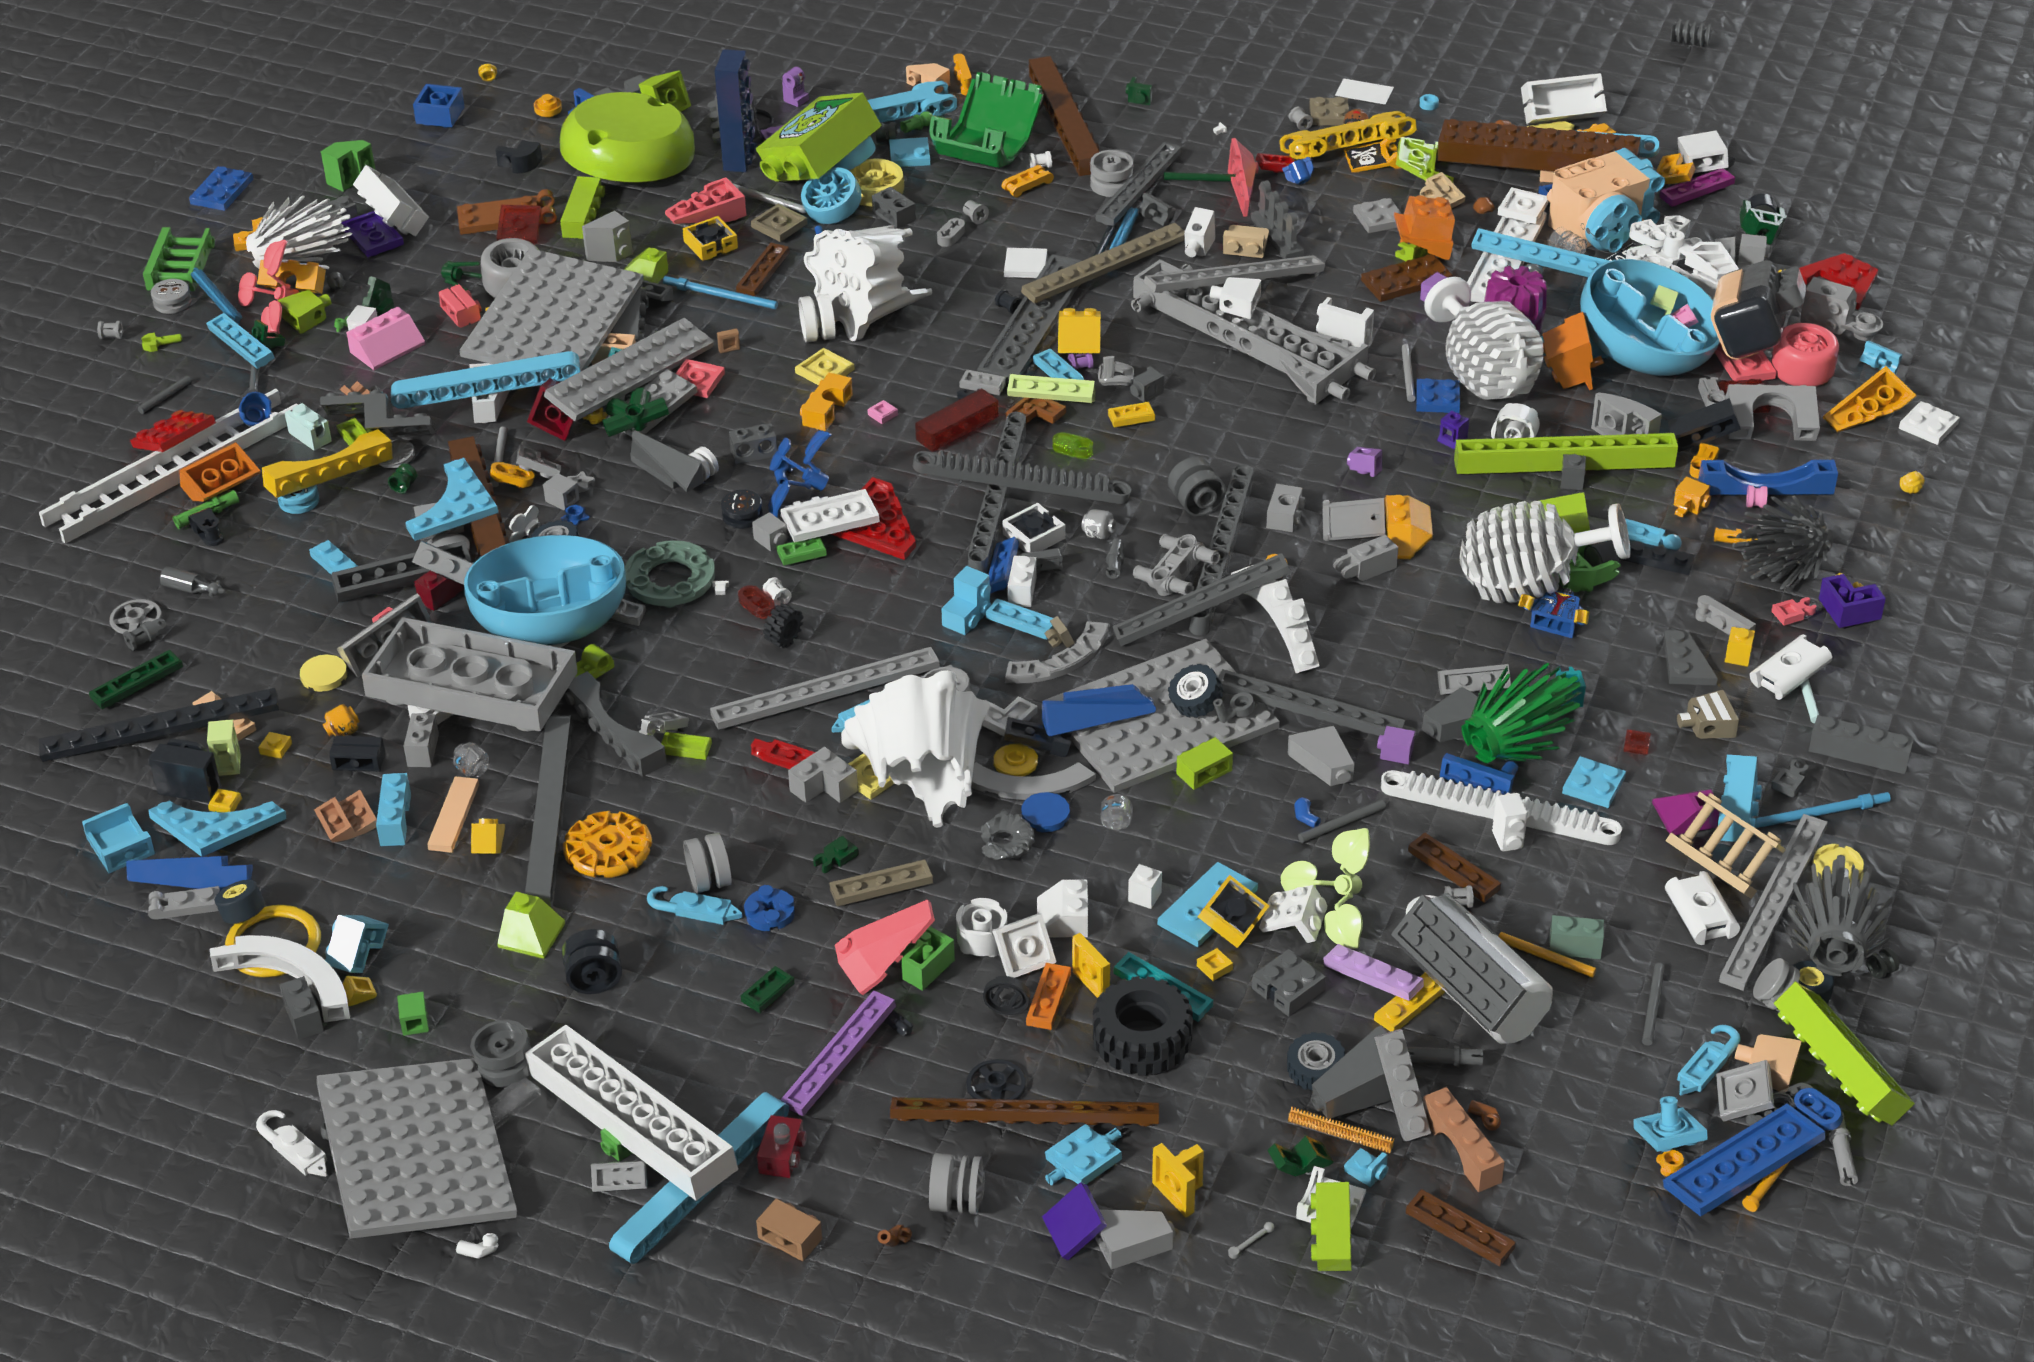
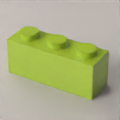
(1331, 1226)

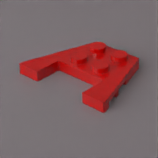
(1845, 271)

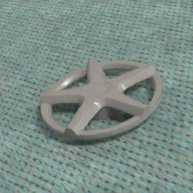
(134, 615)

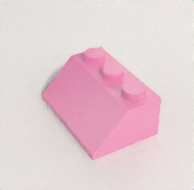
(384, 338)

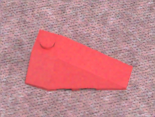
(1244, 166)
(874, 947)

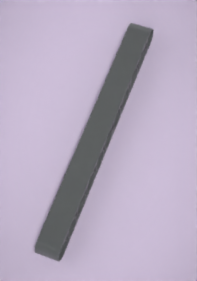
(996, 496)
(1224, 540)
(549, 809)

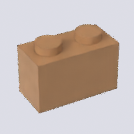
(789, 1229)

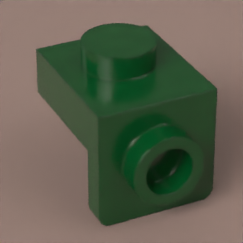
(1138, 92)
(267, 338)

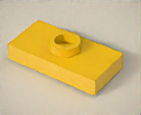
(1131, 414)

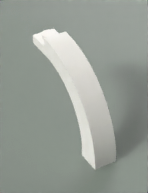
(291, 959)

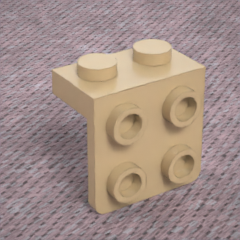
(1245, 241)

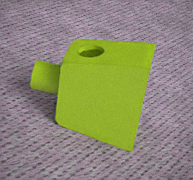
(304, 310)

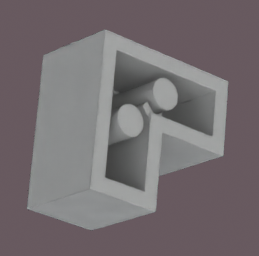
(1752, 250)
(823, 773)

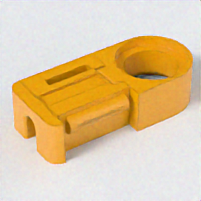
(1705, 452)

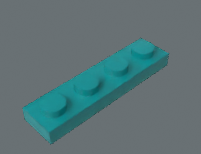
(1133, 966)

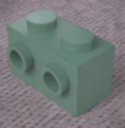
(1576, 936)

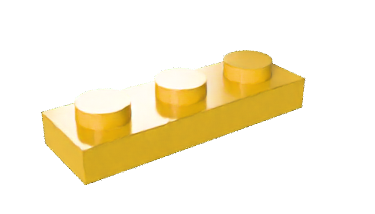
(1401, 1011)

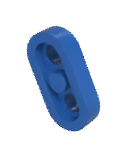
(1821, 1108)

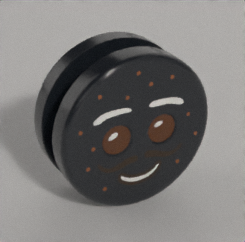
(741, 508)

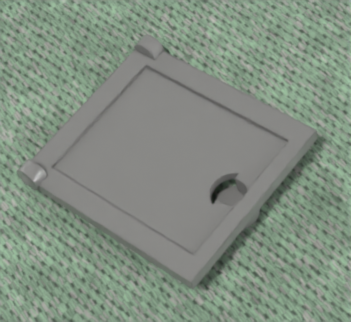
(1353, 519)

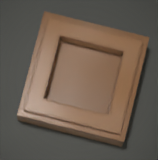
(728, 340)

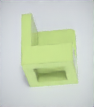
(1664, 299)

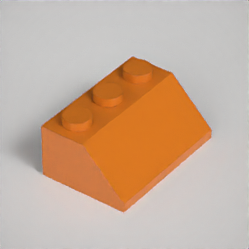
(217, 473)

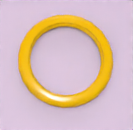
(276, 911)

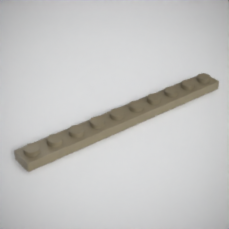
(1103, 263)

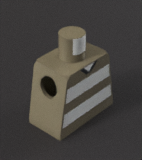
(1710, 716)

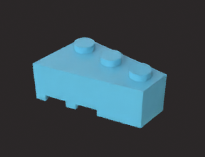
(1740, 793)

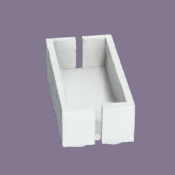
(1563, 99)
(390, 201)

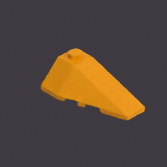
(1873, 399)

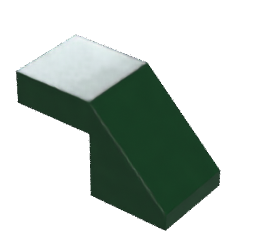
(1301, 1158)

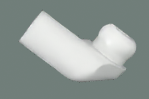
(478, 1250)

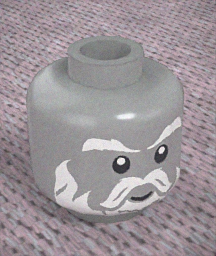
(1098, 524)

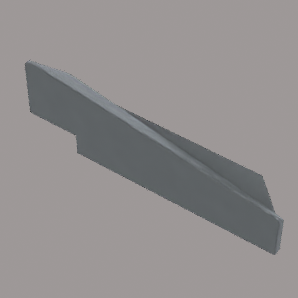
(665, 462)

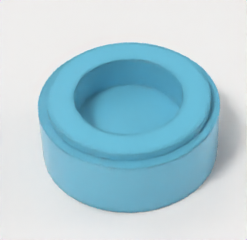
(1429, 102)

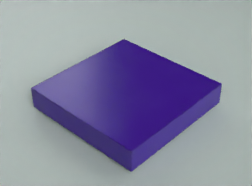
(1074, 1221)

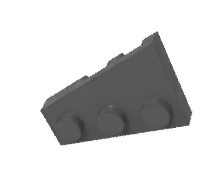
(1686, 661)

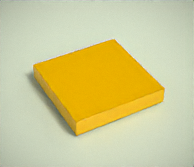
(1090, 965)

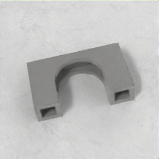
(1797, 401)

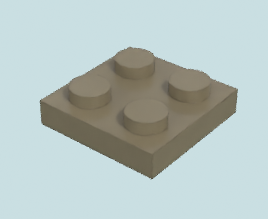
(1328, 110)
(779, 222)

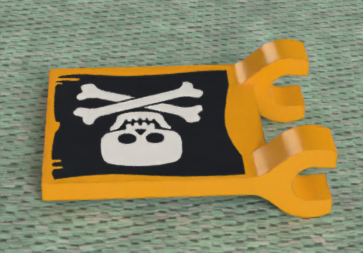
(1371, 156)

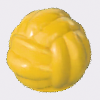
(1912, 482)

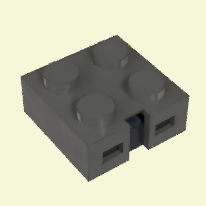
(1288, 982)

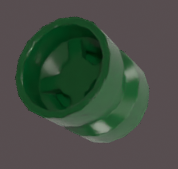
(402, 478)

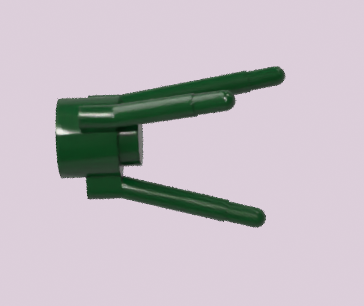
(451, 271)

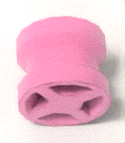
(1756, 496)

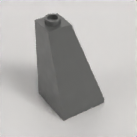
(1353, 1081)

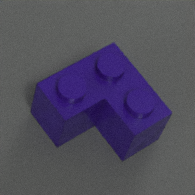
(1850, 604)

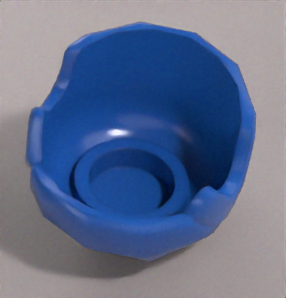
(255, 408)

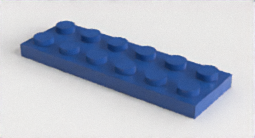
(1743, 1159)

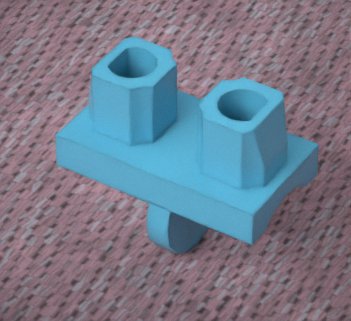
(1880, 356)

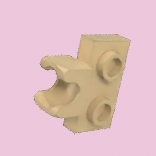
(1442, 187)

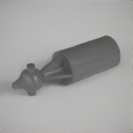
(188, 582)

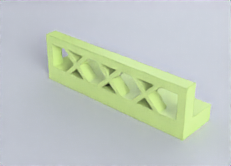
(1051, 388)

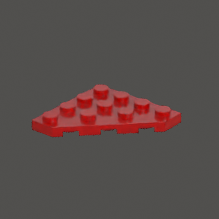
(893, 532)

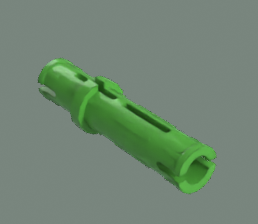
(215, 503)

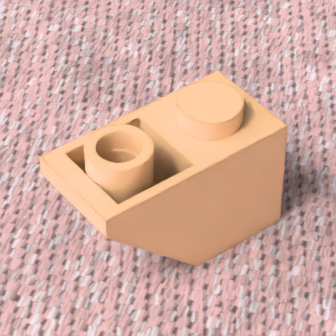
(927, 73)

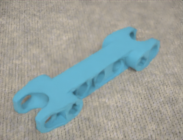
(920, 99)

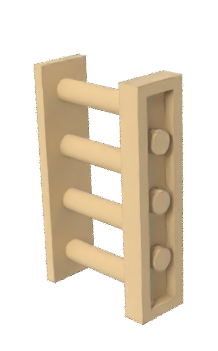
(1723, 868)

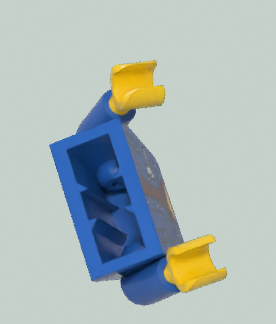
(1555, 612)

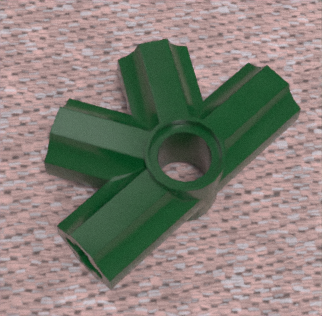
(633, 414)

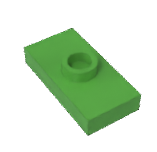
(801, 550)

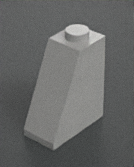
(1322, 754)
(1134, 1236)

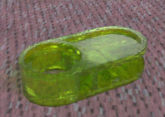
(1069, 445)

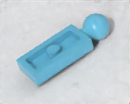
(1652, 535)

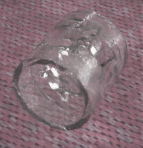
(1567, 240)

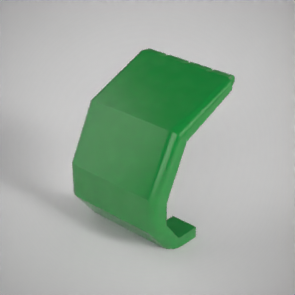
(992, 122)

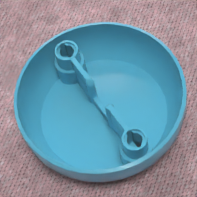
(1639, 333)
(546, 588)

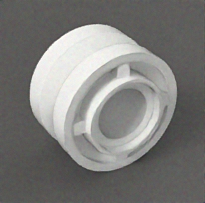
(708, 461)

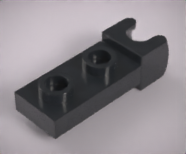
(1036, 736)

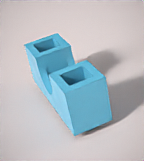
(393, 803)

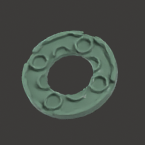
(683, 552)

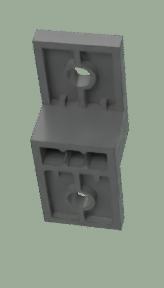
(378, 413)

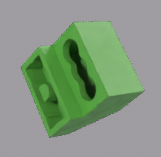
(345, 162)

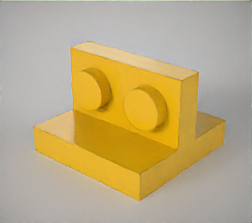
(1178, 1175)

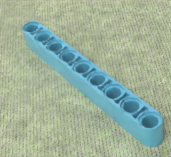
(484, 380)
(672, 1203)

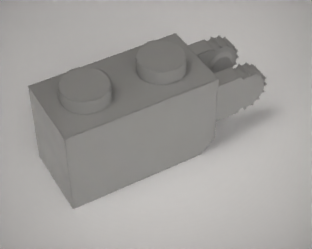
(1368, 559)

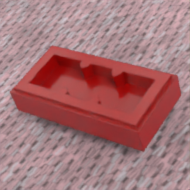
(1273, 162)

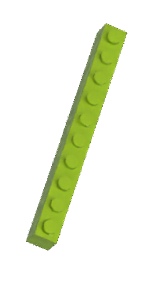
(1546, 453)

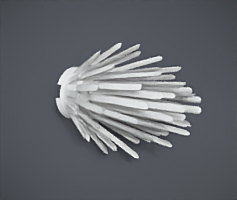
(302, 235)

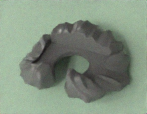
(1015, 825)

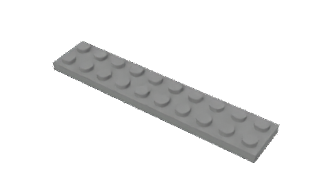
(628, 369)

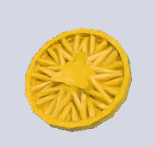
(1015, 760)

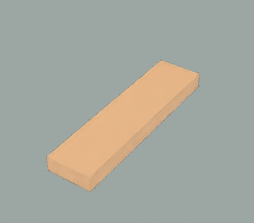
(453, 814)

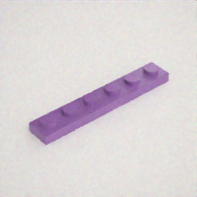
(838, 1052)

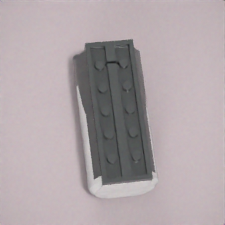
(1474, 967)

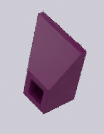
(1681, 809)

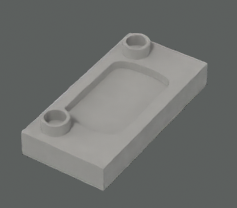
(470, 674)

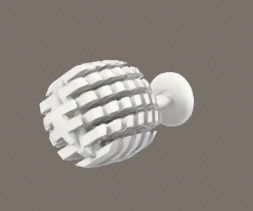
(1488, 343)
(1527, 548)

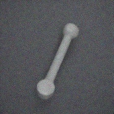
(1233, 1252)

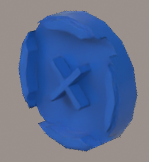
(1045, 811)

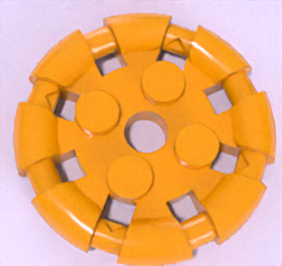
(627, 840)

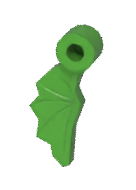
(340, 323)

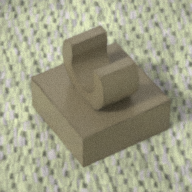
(1058, 634)

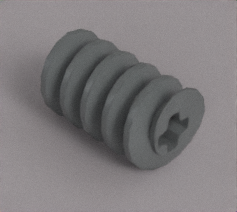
(1691, 32)

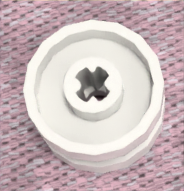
(819, 317)

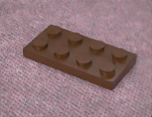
(1402, 277)

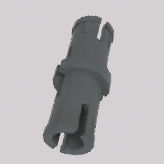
(1115, 558)

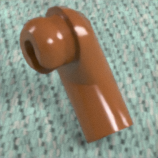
(1487, 1113)

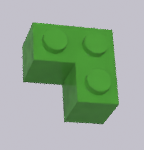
(927, 958)

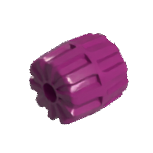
(1522, 289)

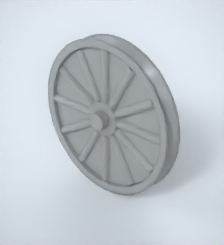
(402, 452)

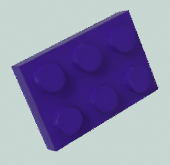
(372, 234)

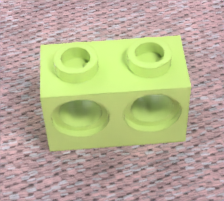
(225, 747)

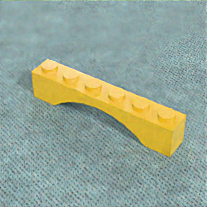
(293, 476)

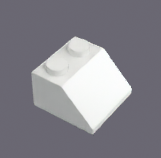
(1065, 908)

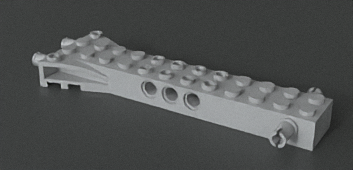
(1305, 356)

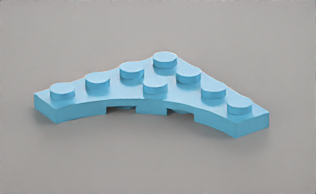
(460, 504)
(214, 830)

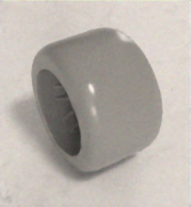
(500, 261)

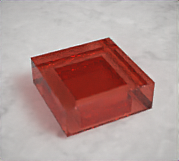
(1637, 742)

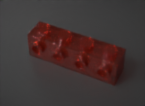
(956, 420)

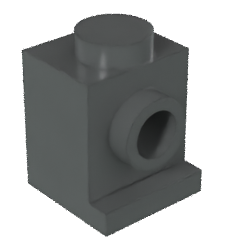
(1148, 385)

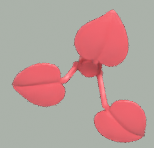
(272, 260)

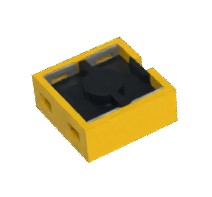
(710, 238)
(1233, 911)

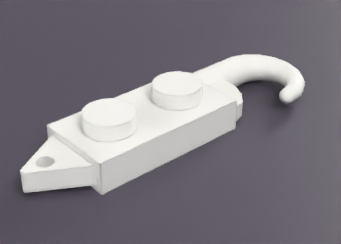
(293, 1145)

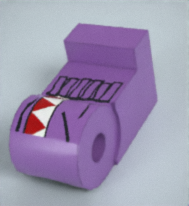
(794, 87)

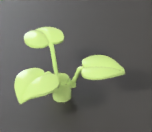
(1352, 851)

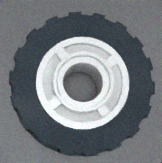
(1195, 690)

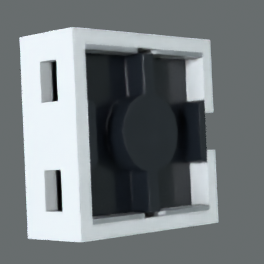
(1034, 528)

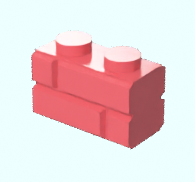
(460, 305)

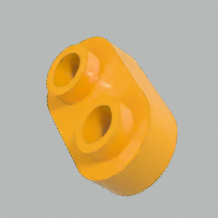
(511, 474)

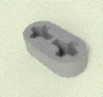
(951, 232)

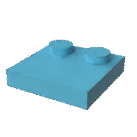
(910, 151)

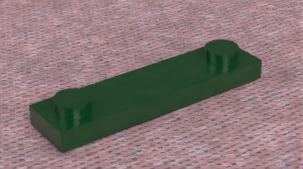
(135, 679)

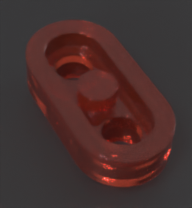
(756, 601)

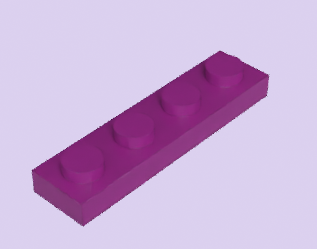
(1697, 187)

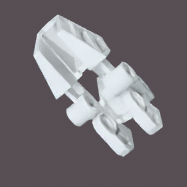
(1669, 246)

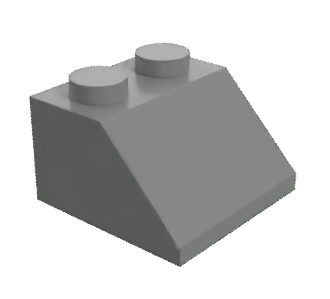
(607, 238)

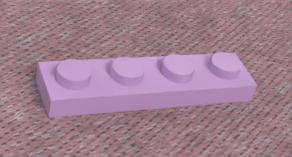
(1373, 972)

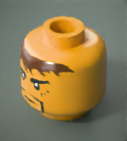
(341, 721)

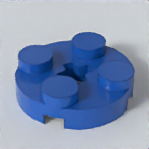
(769, 898)

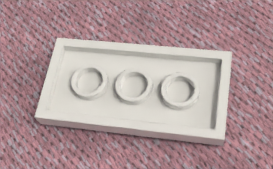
(830, 515)

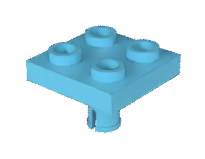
(1670, 1127)

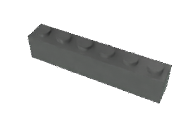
(385, 574)

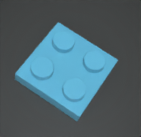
(1594, 782)

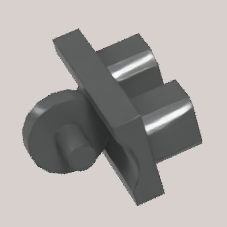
(1156, 209)

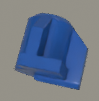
(1299, 171)

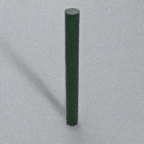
(1198, 176)

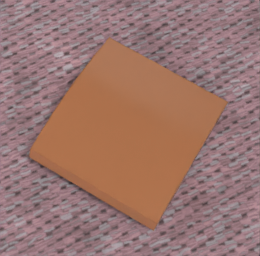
(346, 818)

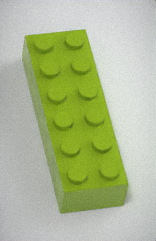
(1843, 1054)

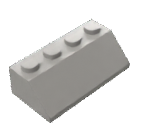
(363, 647)

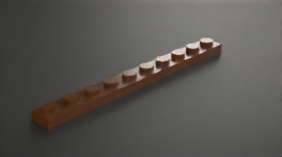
(1024, 1110)

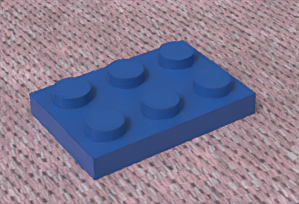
(221, 188)

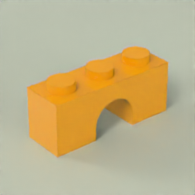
(308, 276)
(819, 408)

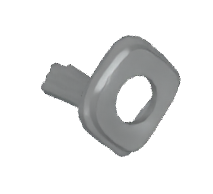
(1107, 370)

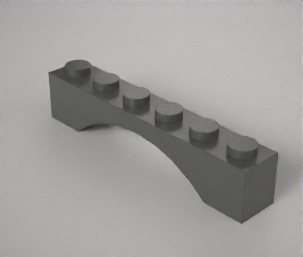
(641, 751)

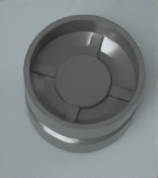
(1196, 486)

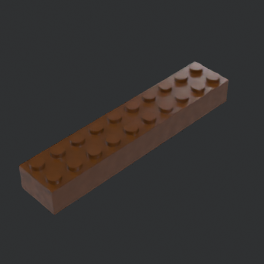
(1525, 146)

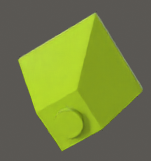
(667, 89)
(651, 264)
(529, 926)

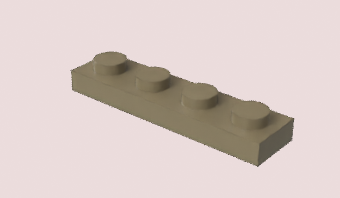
(881, 882)

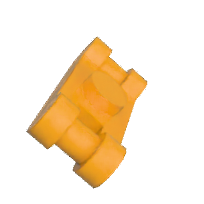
(962, 72)
(1027, 180)

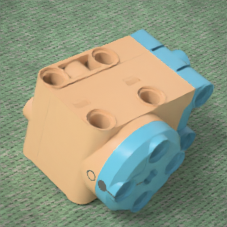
(1604, 198)

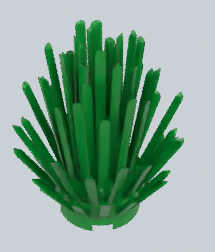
(1518, 711)

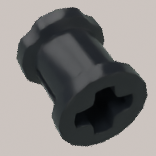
(1005, 300)

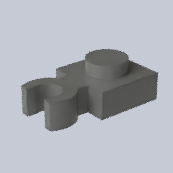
(1790, 780)

